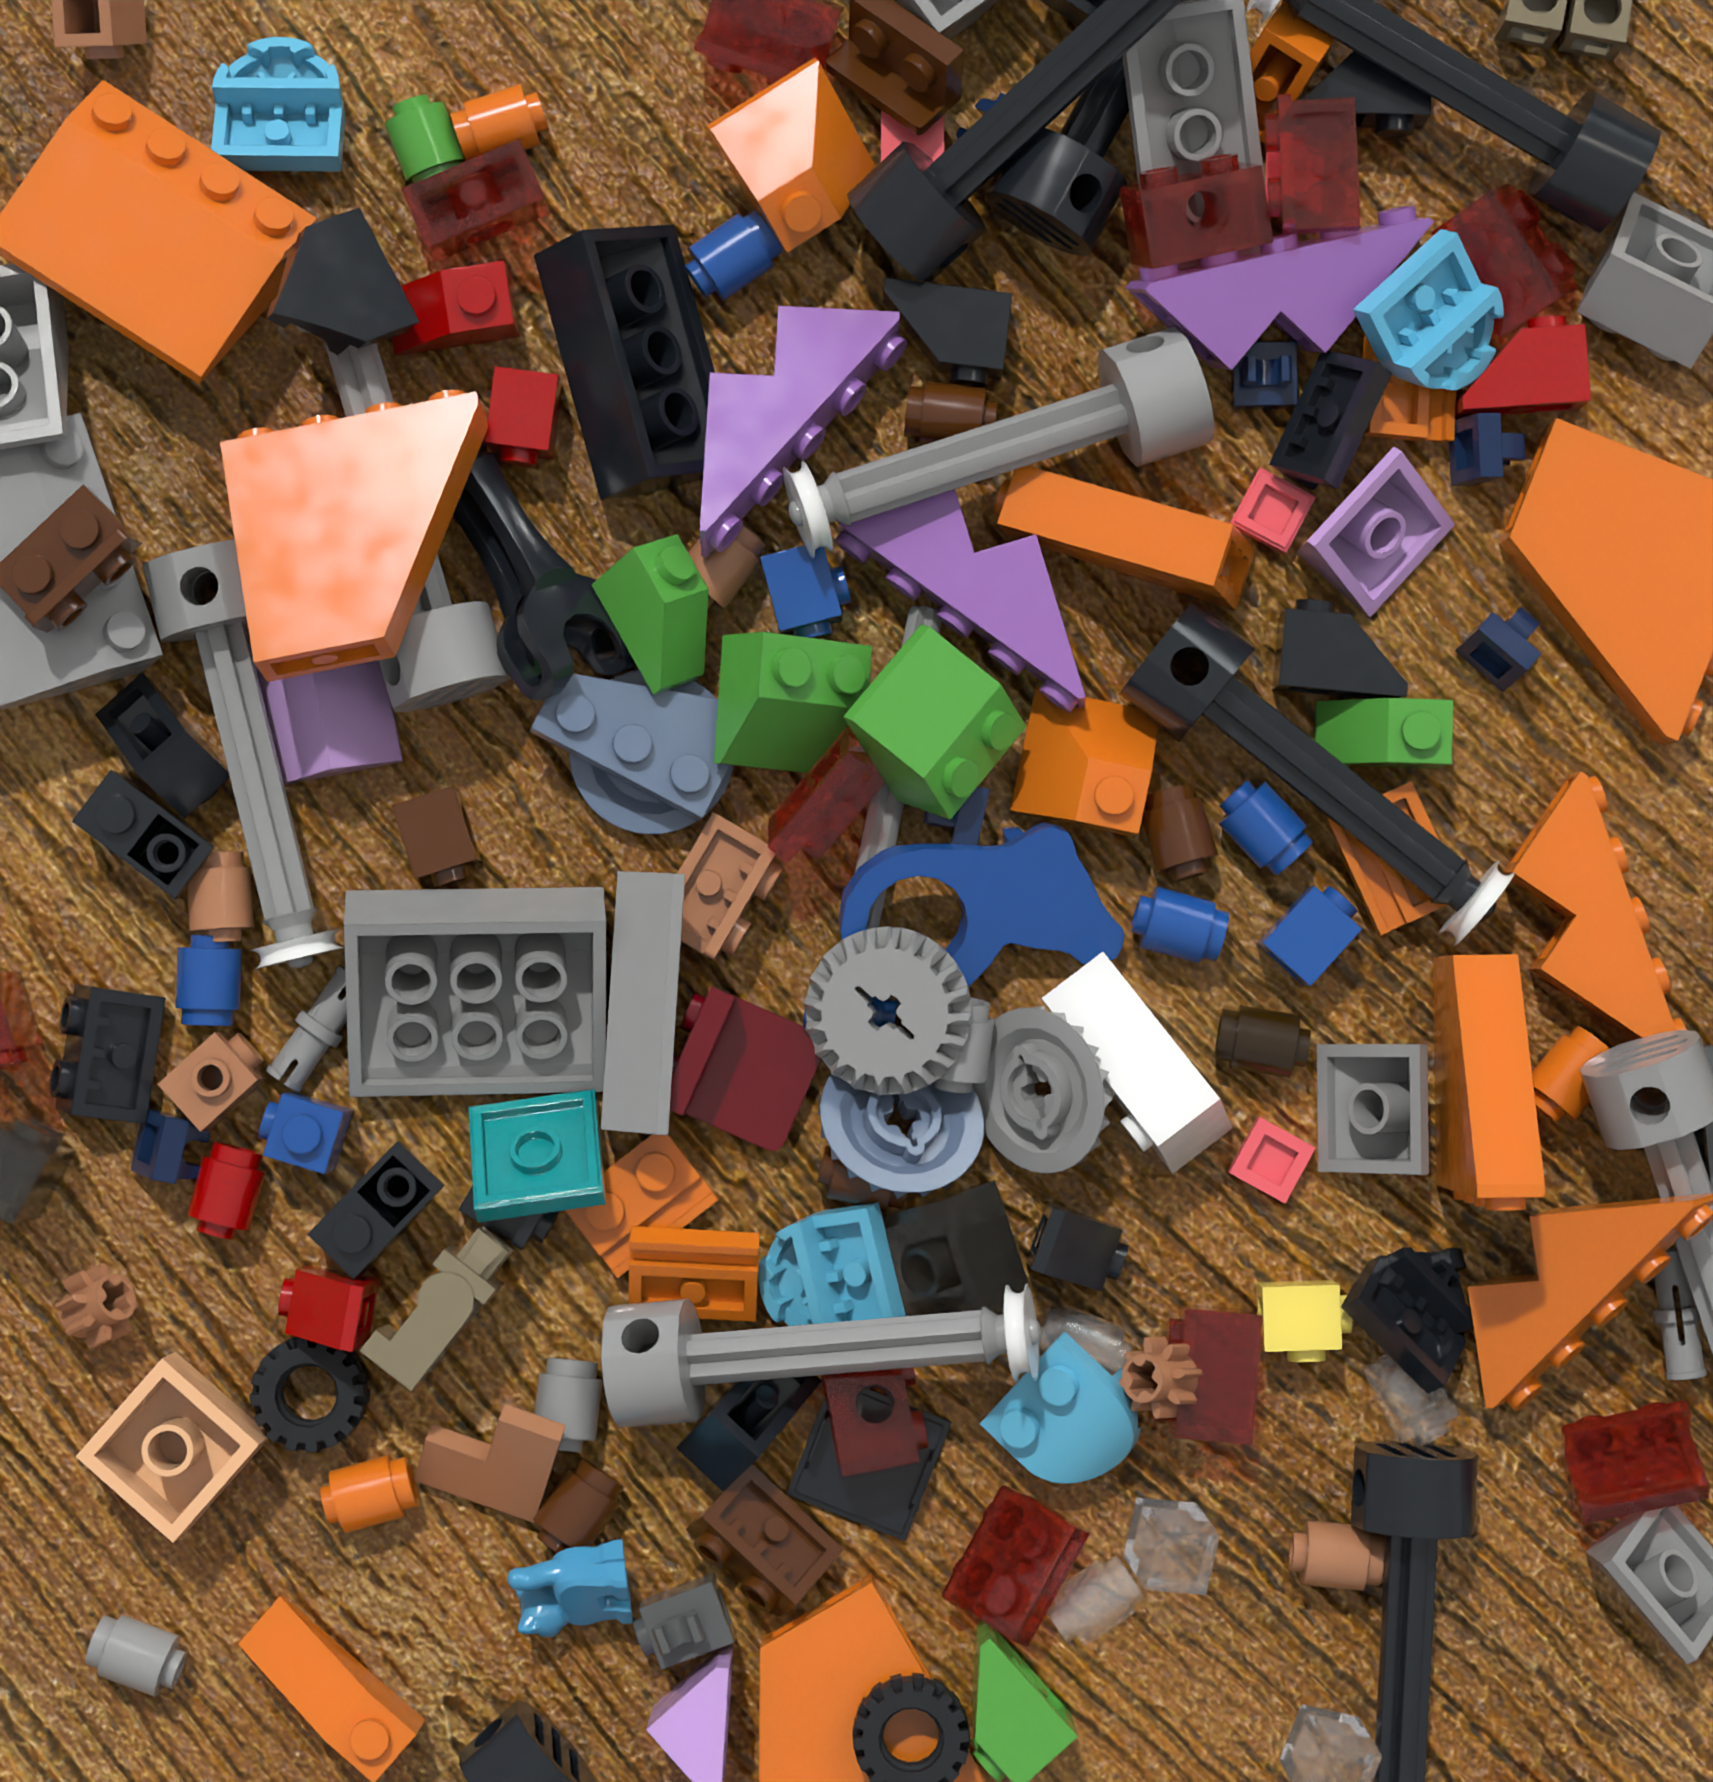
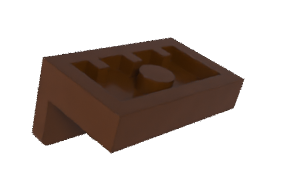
(898, 64)
(67, 560)
(763, 1542)

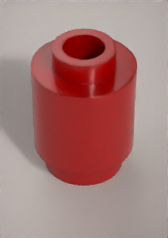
(227, 1190)

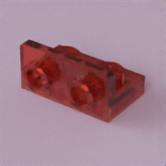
(825, 800)
(1015, 1564)

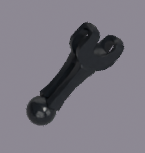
(537, 591)

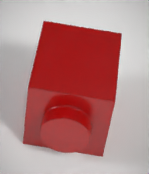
(523, 415)

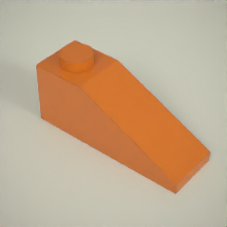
(331, 1689)

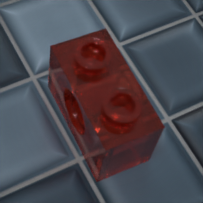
(476, 200)
(1232, 218)
(867, 1446)

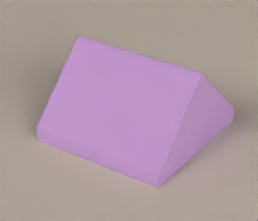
(1378, 533)
(331, 722)
(694, 1719)

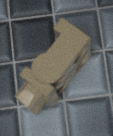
(1589, 30)
(443, 1309)

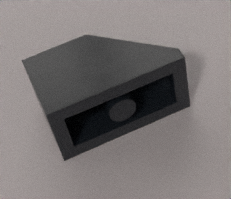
(954, 327)
(1330, 655)
(163, 746)
(1076, 1247)
(743, 1425)

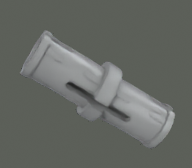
(314, 1035)
(1685, 1357)

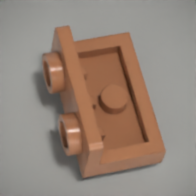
(720, 881)

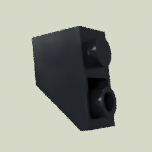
(1380, 97)
(144, 832)
(376, 1210)

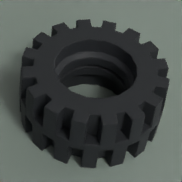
(292, 1429)
(919, 1694)

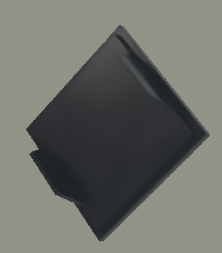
(877, 1500)

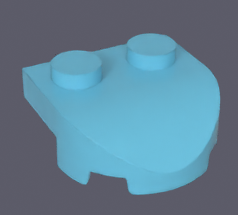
(279, 109)
(1433, 317)
(831, 1269)
(1067, 1421)

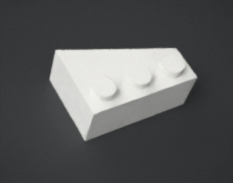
(1148, 1072)

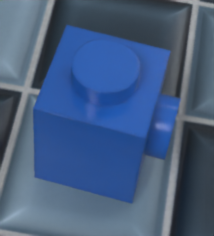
(805, 591)
(305, 1131)

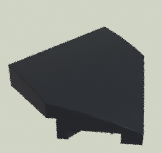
(341, 286)
(1414, 1311)

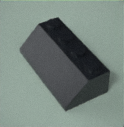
(631, 354)

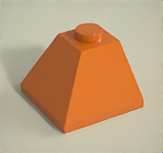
(794, 153)
(1086, 765)

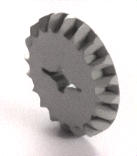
(932, 1008)
(1051, 1129)

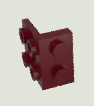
(742, 1068)

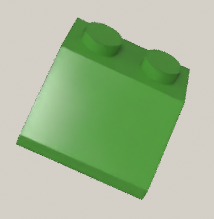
(785, 698)
(934, 724)
(1013, 1712)

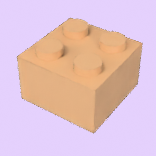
(173, 1446)

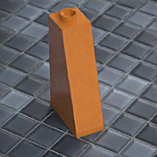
(1127, 534)

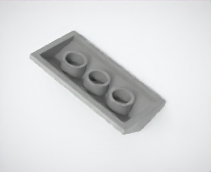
(1193, 93)
(642, 1002)

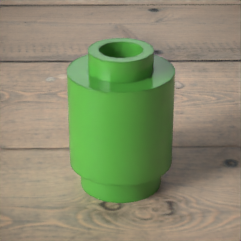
(423, 138)

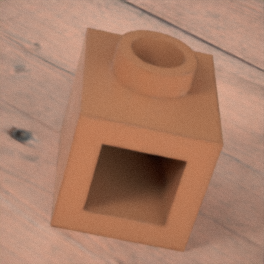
(99, 25)
(214, 1079)

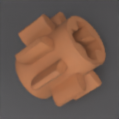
(97, 1305)
(1160, 1377)

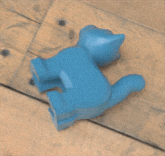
(573, 1588)

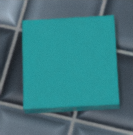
(536, 1155)

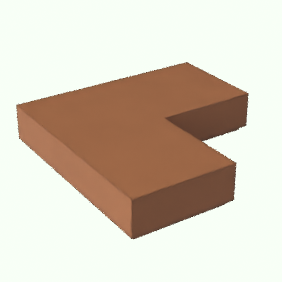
(500, 1475)

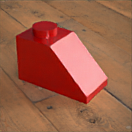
(460, 309)
(1534, 373)
(329, 1307)

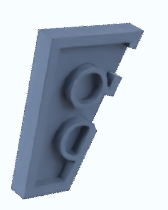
(642, 738)

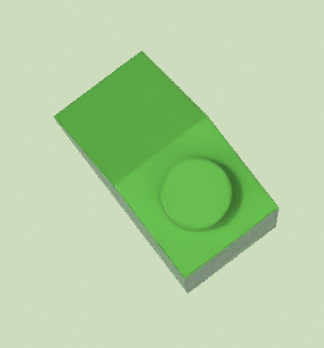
(659, 611)
(1387, 732)

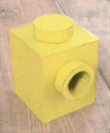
(1302, 1318)

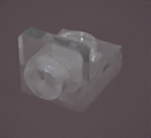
(1406, 1405)

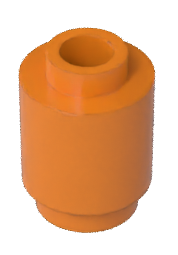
(498, 120)
(1558, 1079)
(370, 1493)

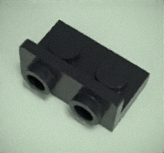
(1330, 419)
(107, 1053)

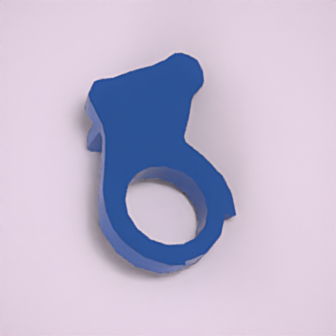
(1008, 893)

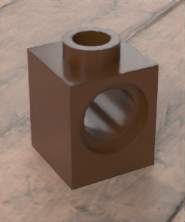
(438, 836)

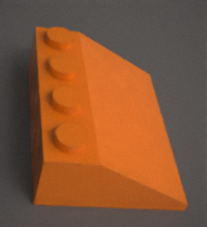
(150, 231)

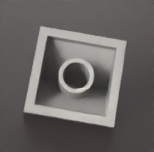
(1373, 1108)
(1664, 1574)

